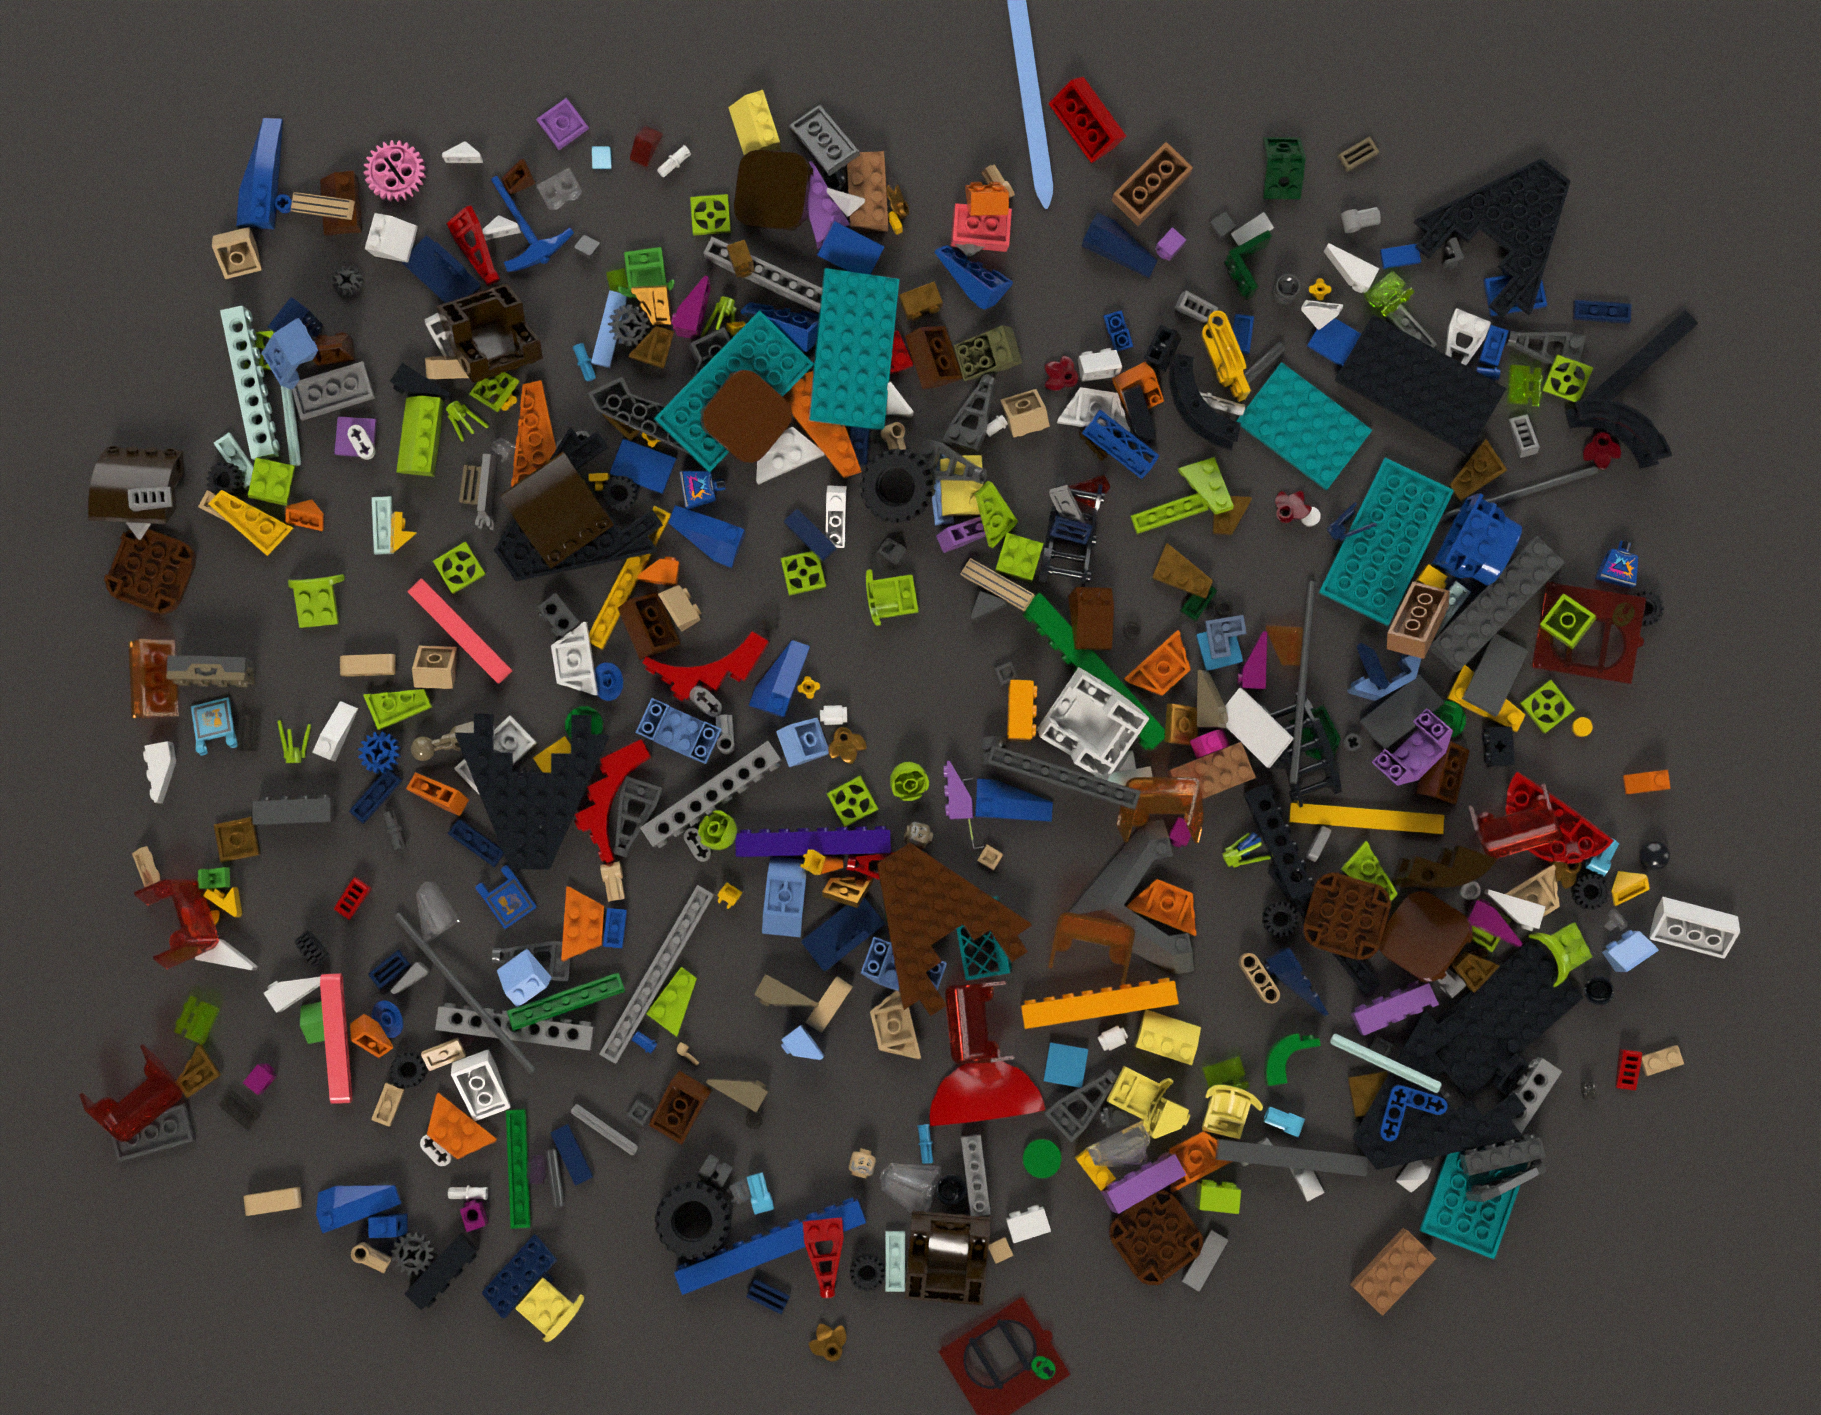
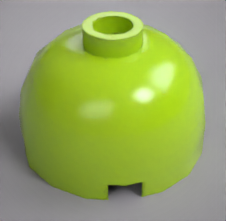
(908, 781)
(717, 830)

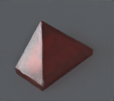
(1091, 486)

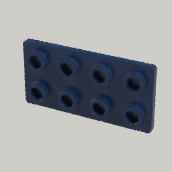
(440, 271)
(842, 933)
(520, 1276)

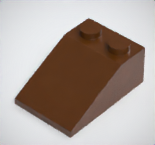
(334, 349)
(1092, 617)
(680, 1107)

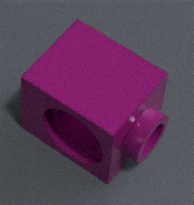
(1179, 833)
(260, 1078)
(471, 1224)

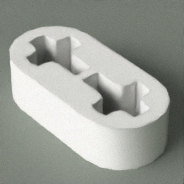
(358, 444)
(432, 1153)

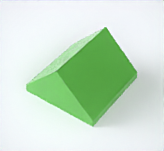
(312, 1022)

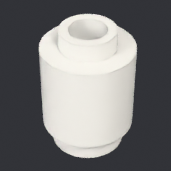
(833, 715)
(1112, 1038)

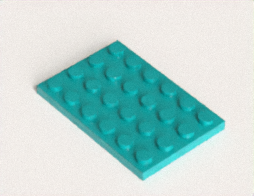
(1304, 426)
(1467, 1222)

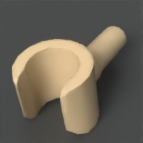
(682, 1050)

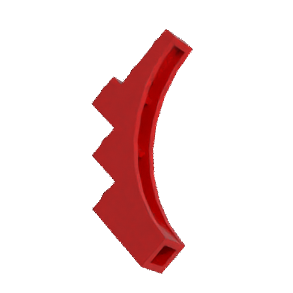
(738, 663)
(596, 818)

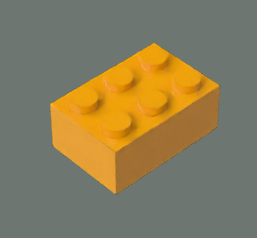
(1021, 710)

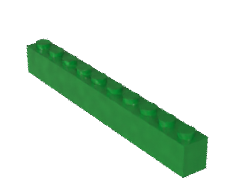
(1060, 637)

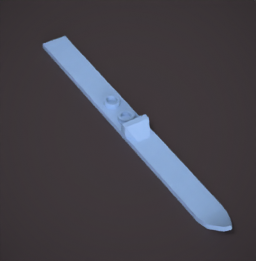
(1031, 100)

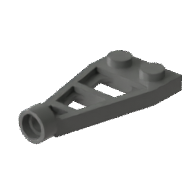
(1571, 348)
(967, 437)
(931, 452)
(639, 791)
(558, 969)
(1065, 1121)
(1502, 1185)

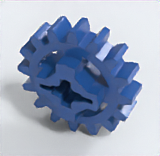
(378, 760)

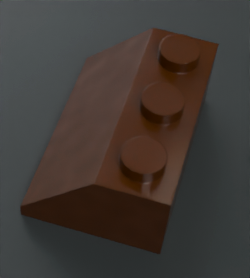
(343, 186)
(933, 356)
(648, 625)
(1445, 777)

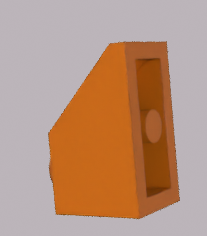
(662, 572)
(1646, 782)
(370, 1036)

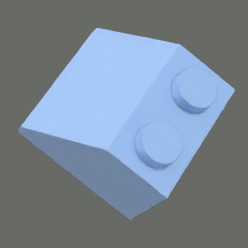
(803, 742)
(1629, 951)
(523, 978)
(801, 1044)

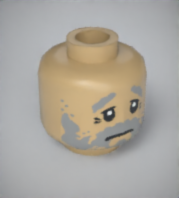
(862, 1163)

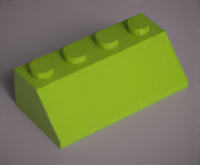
(420, 435)

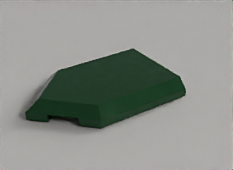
(1329, 728)

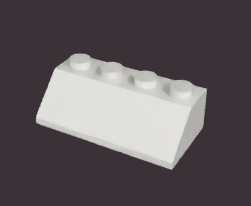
(1694, 927)

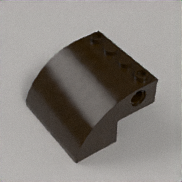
(489, 332)
(132, 469)
(556, 510)
(1451, 870)
(947, 1258)

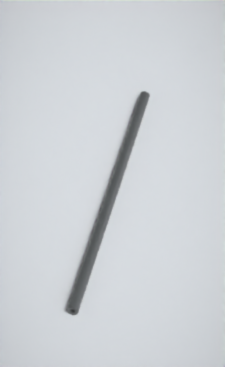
(1530, 489)
(1302, 683)
(465, 993)

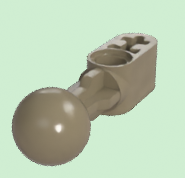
(424, 748)

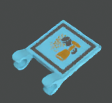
(213, 721)

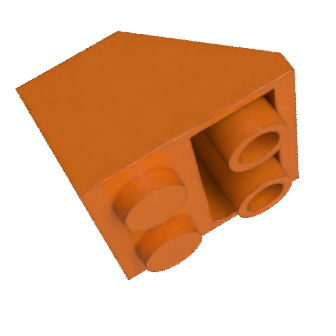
(987, 199)
(1143, 376)

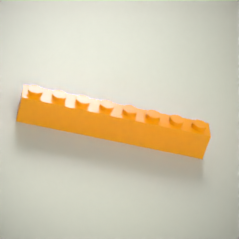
(1099, 1004)

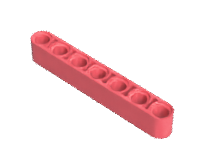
(459, 631)
(336, 1038)

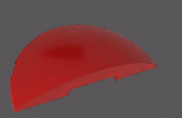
(1580, 836)
(984, 1093)

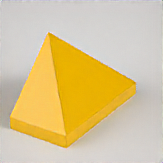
(1628, 886)

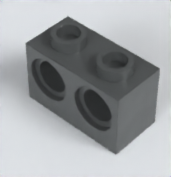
(562, 613)

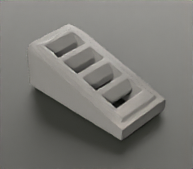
(1199, 302)
(1524, 451)
(133, 493)
(414, 974)

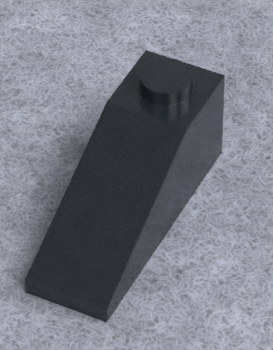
(415, 384)

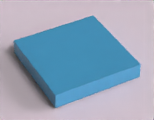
(1211, 664)
(1065, 1065)

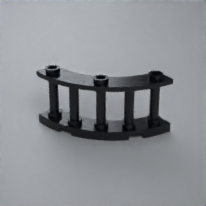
(1194, 409)
(1625, 424)
(1051, 553)
(1319, 742)

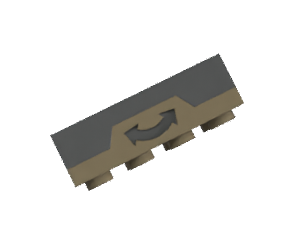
(211, 669)

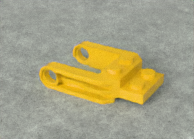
(1226, 356)

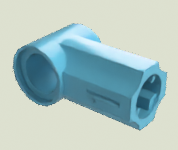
(1601, 863)
(1288, 1122)
(761, 1198)

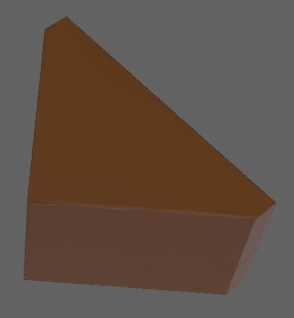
(518, 178)

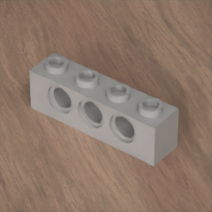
(1538, 1092)
(975, 1175)

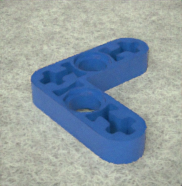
(1407, 1100)

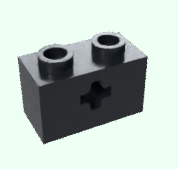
(1162, 348)
(1501, 737)

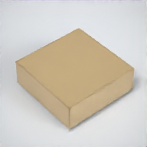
(990, 857)
(1000, 1250)

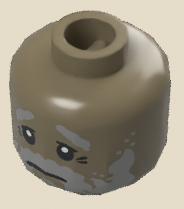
(918, 835)

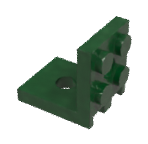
(1283, 159)
(1238, 270)

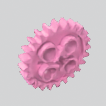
(381, 180)

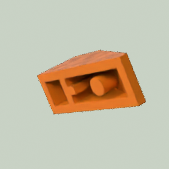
(438, 793)

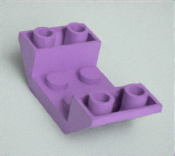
(1417, 752)

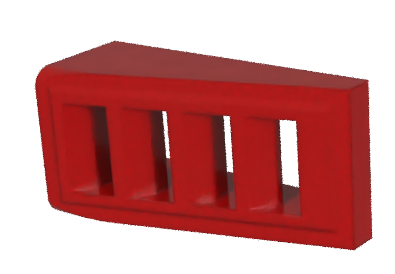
(366, 890)
(1621, 1068)

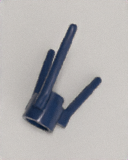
(1337, 529)

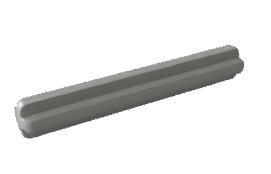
(604, 1129)

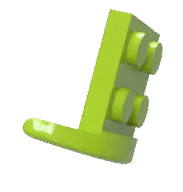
(890, 596)
(316, 600)
(1567, 949)

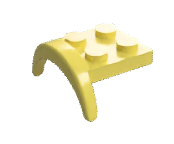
(1137, 1094)
(1228, 1110)
(548, 1309)

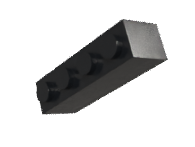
(441, 1271)

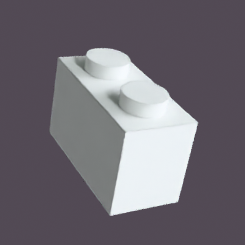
(1028, 1224)

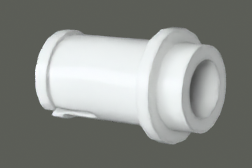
(996, 425)

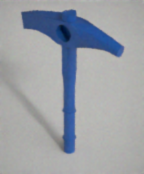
(538, 250)

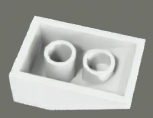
(480, 1085)

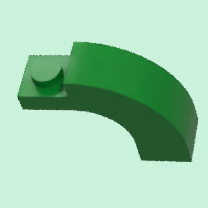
(1279, 1053)

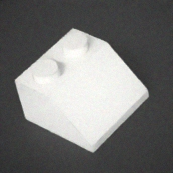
(391, 238)
(1099, 365)

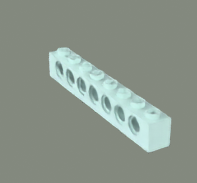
(231, 319)

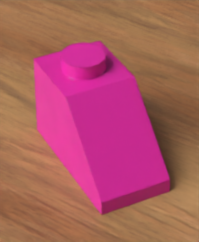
(1209, 743)

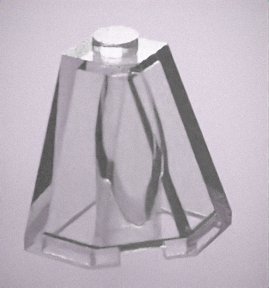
(434, 911)
(1122, 1148)
(911, 1184)

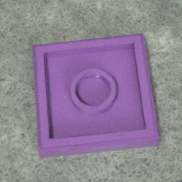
(562, 124)
(343, 444)

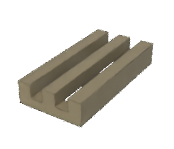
(1344, 162)
(470, 489)

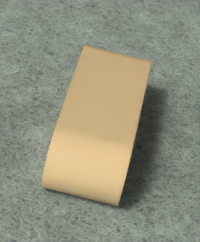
(444, 368)
(368, 665)
(1250, 973)
(829, 1004)
(272, 1201)

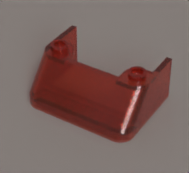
(1518, 830)
(195, 918)
(969, 1025)
(140, 1106)

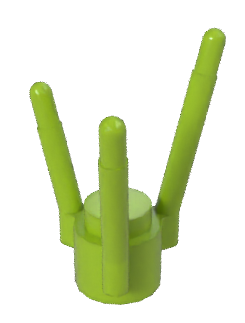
(724, 308)
(457, 412)
(292, 753)
(1233, 856)

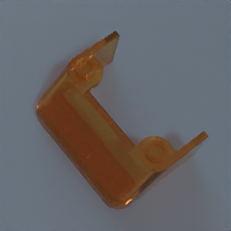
(1164, 796)
(1095, 930)

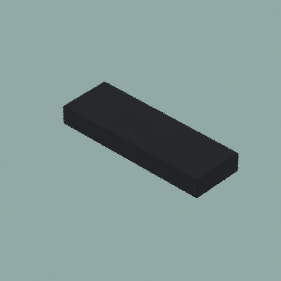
(1139, 413)

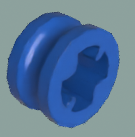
(279, 199)

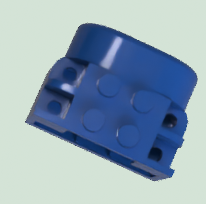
(1478, 542)

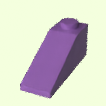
(961, 534)

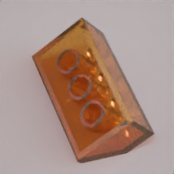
(150, 689)

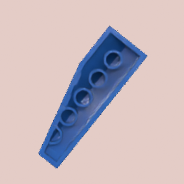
(261, 178)

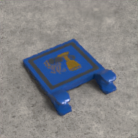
(509, 900)

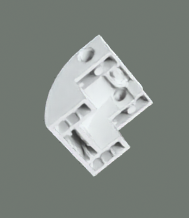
(1092, 724)

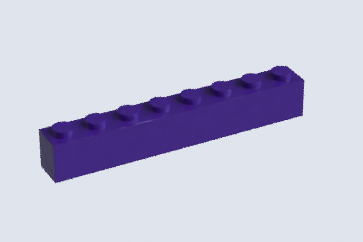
(823, 841)

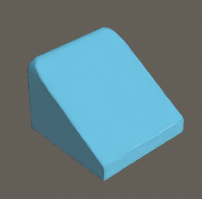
(601, 157)

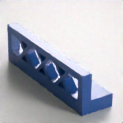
(1118, 447)

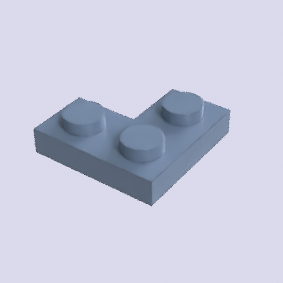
(1219, 631)

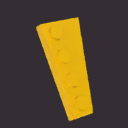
(251, 522)
(1509, 714)

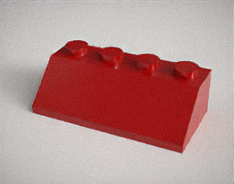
(1087, 119)

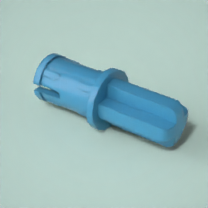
(584, 362)
(925, 1143)

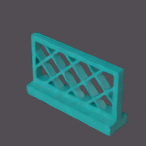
(1003, 962)

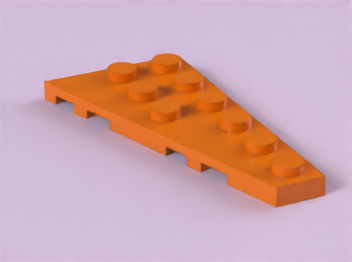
(535, 434)
(830, 438)

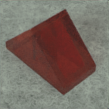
(645, 145)

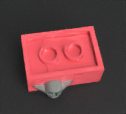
(979, 231)

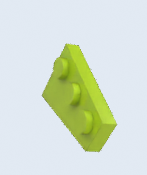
(1209, 484)
(994, 513)
(396, 706)
(1366, 867)
(673, 1001)

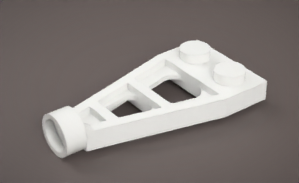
(1469, 325)

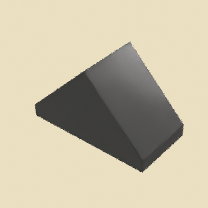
(985, 605)

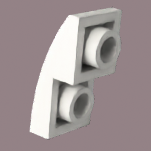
(1252, 229)

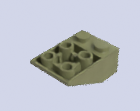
(988, 353)

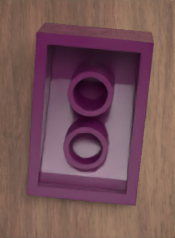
(692, 310)

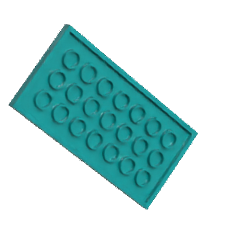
(754, 348)
(853, 349)
(1379, 562)

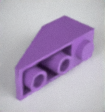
(960, 801)

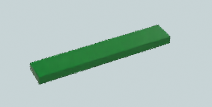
(565, 1001)
(517, 1168)

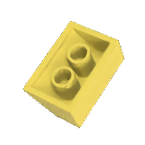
(754, 123)
(959, 496)
(1168, 1037)
(1168, 1118)

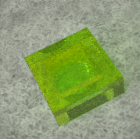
(617, 279)

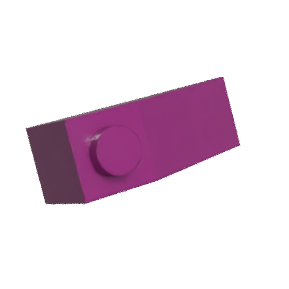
(1254, 669)
(1489, 920)

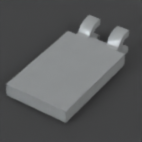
(486, 492)

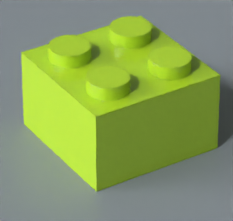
(271, 481)
(1019, 557)
(1568, 621)
(1217, 1197)

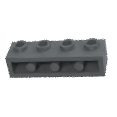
(293, 811)
(1502, 1155)

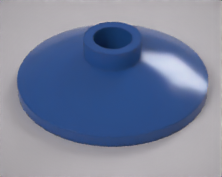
(609, 681)
(388, 1017)

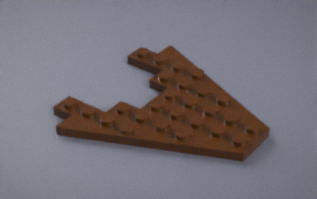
(925, 905)

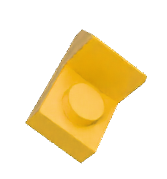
(398, 537)
(230, 903)

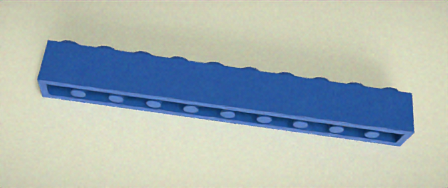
(761, 1248)

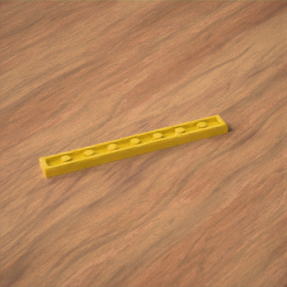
(623, 589)
(1366, 818)

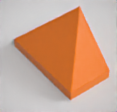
(306, 515)

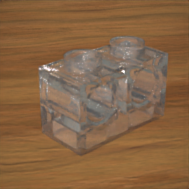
(556, 184)

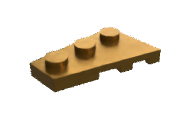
(1477, 472)
(1181, 573)

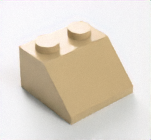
(236, 252)
(1025, 413)
(680, 607)
(435, 667)

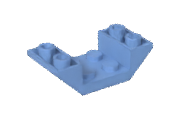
(287, 350)
(1365, 688)
(678, 731)
(784, 897)
(881, 968)

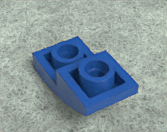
(1117, 331)

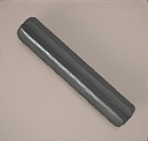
(1263, 362)
(555, 1178)

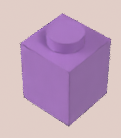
(1170, 244)

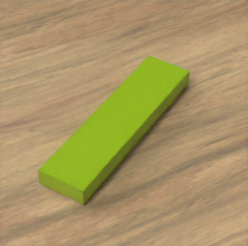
(1168, 513)

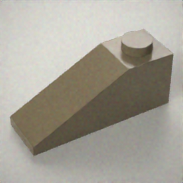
(1210, 707)
(778, 994)
(743, 1091)

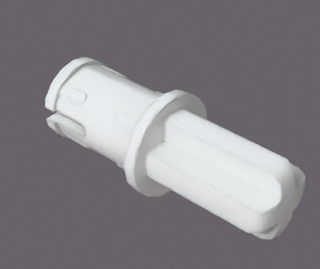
(674, 161)
(468, 1193)

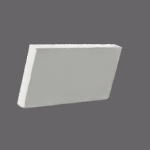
(1256, 728)
(508, 738)

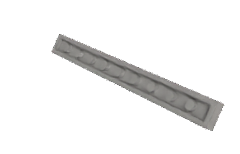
(656, 974)

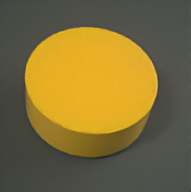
(1582, 727)

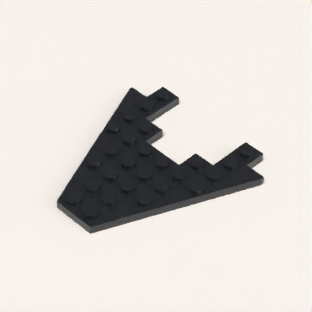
(1517, 214)
(612, 545)
(531, 808)
(1422, 1132)

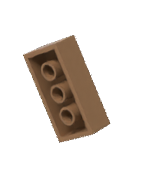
(868, 181)
(1152, 184)
(1418, 620)
(1218, 770)
(1393, 1271)

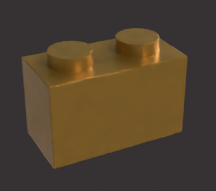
(740, 259)
(921, 301)

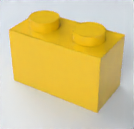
(1099, 1174)

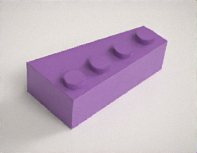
(822, 208)
(1394, 1007)
(1143, 1183)

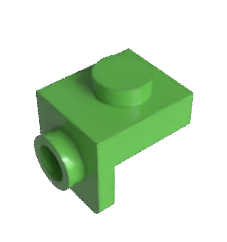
(214, 878)

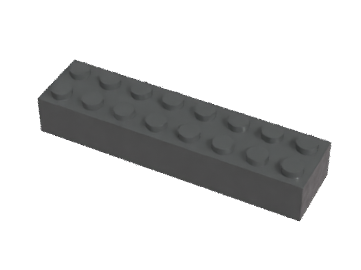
(1496, 604)

